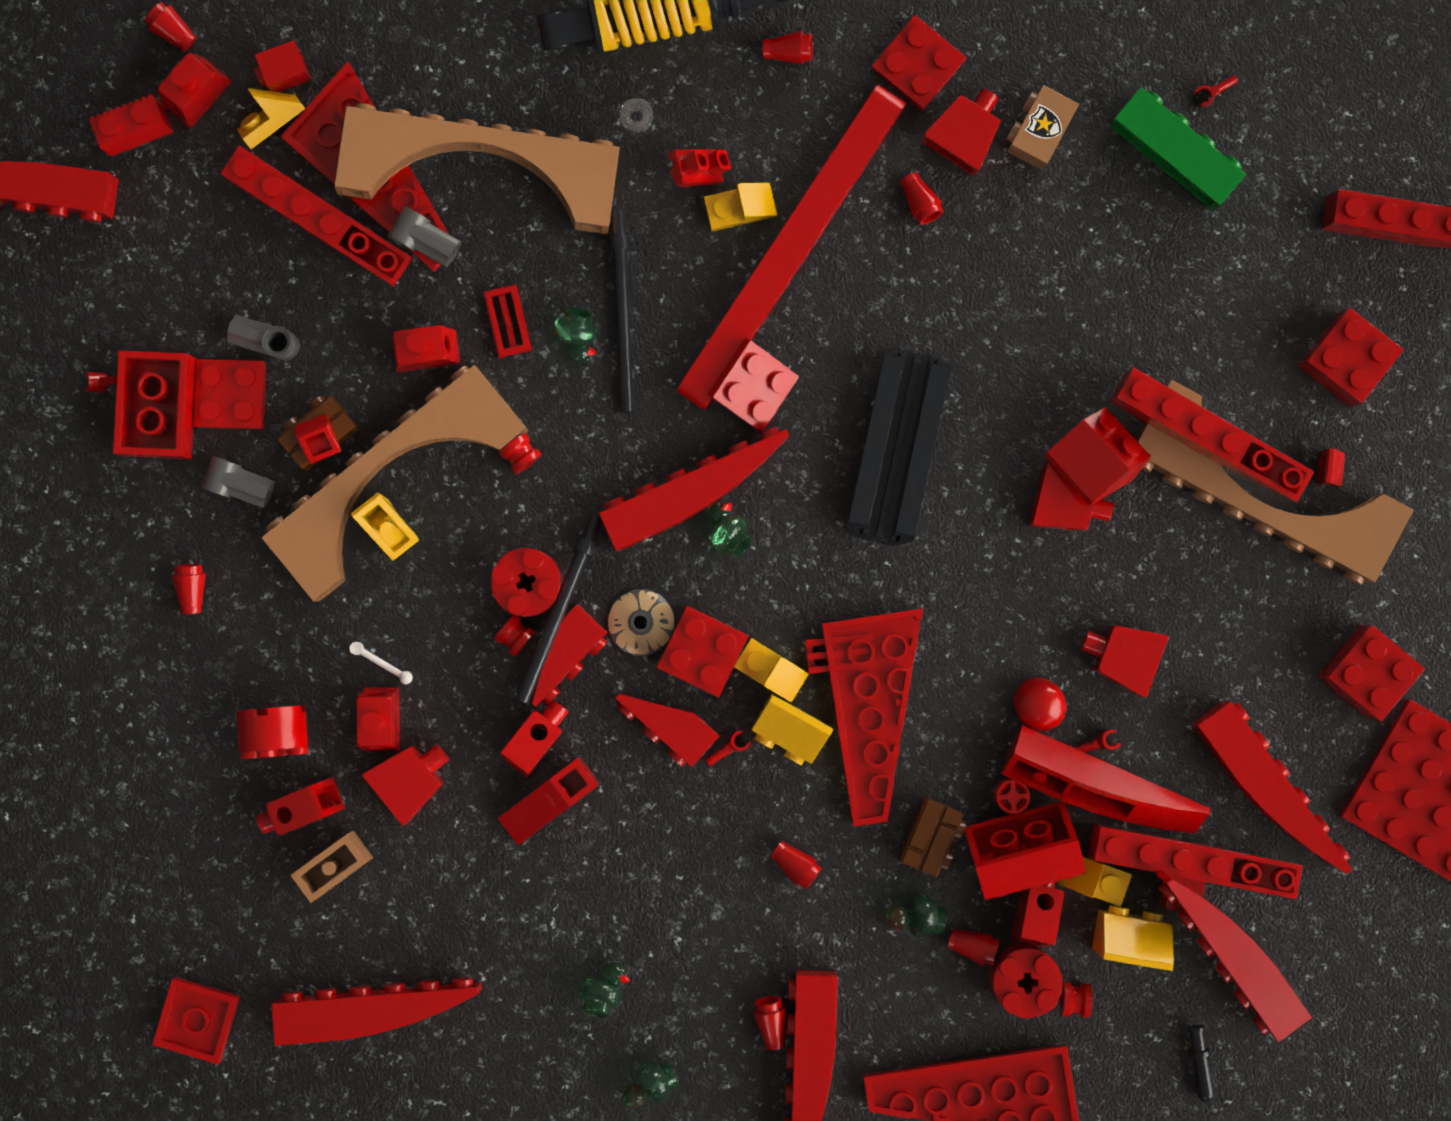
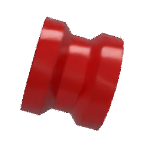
(520, 453)
(514, 635)
(1015, 799)
(1076, 1000)

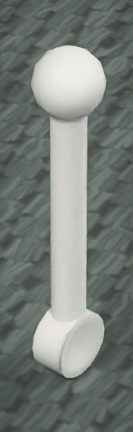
(358, 648)

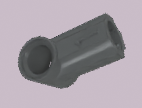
(417, 233)
(261, 338)
(230, 480)

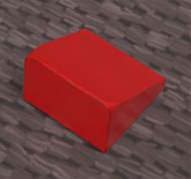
(317, 438)
(1330, 467)

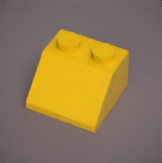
(790, 729)
(1134, 938)

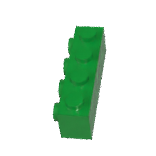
(1178, 149)

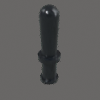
(1202, 1070)

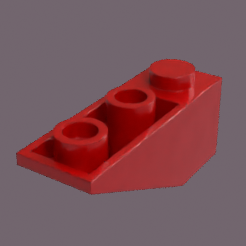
(575, 639)
(678, 728)
(549, 800)

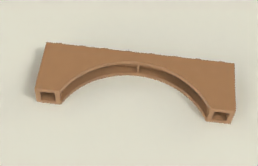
(383, 143)
(312, 536)
(1351, 540)

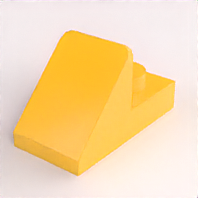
(277, 111)
(740, 206)
(385, 526)
(771, 670)
(1100, 882)

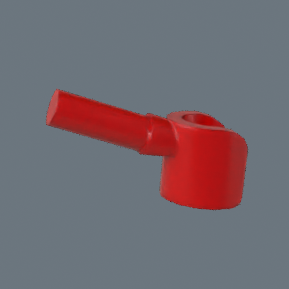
(1215, 90)
(98, 382)
(1098, 743)
(727, 749)

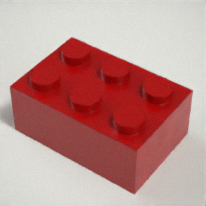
(154, 405)
(1025, 850)

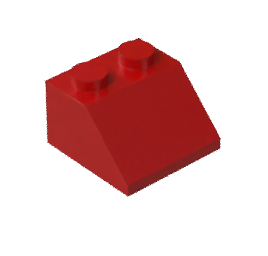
(1098, 456)

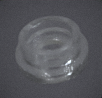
(632, 105)

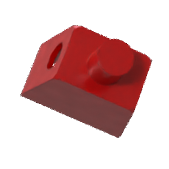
(192, 88)
(965, 131)
(425, 348)
(1061, 507)
(1126, 656)
(378, 719)
(523, 750)
(408, 780)
(301, 808)
(1036, 924)

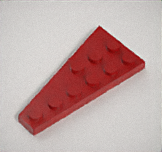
(318, 139)
(872, 705)
(986, 1088)

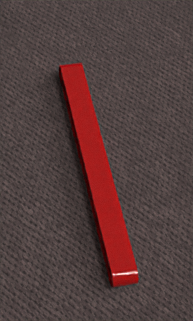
(793, 242)

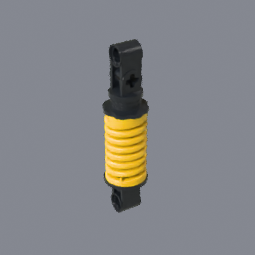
(627, 18)

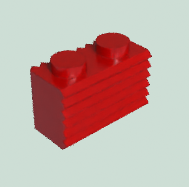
(131, 125)

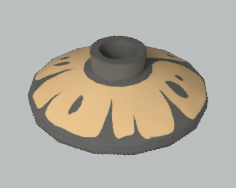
(659, 622)

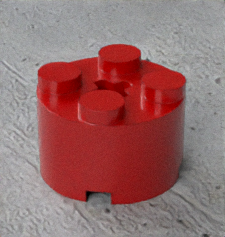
(508, 576)
(272, 732)
(1039, 994)

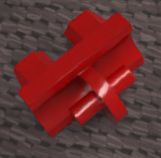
(698, 166)

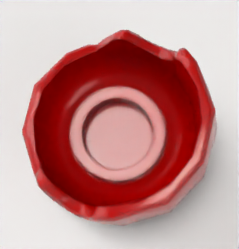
(1039, 704)

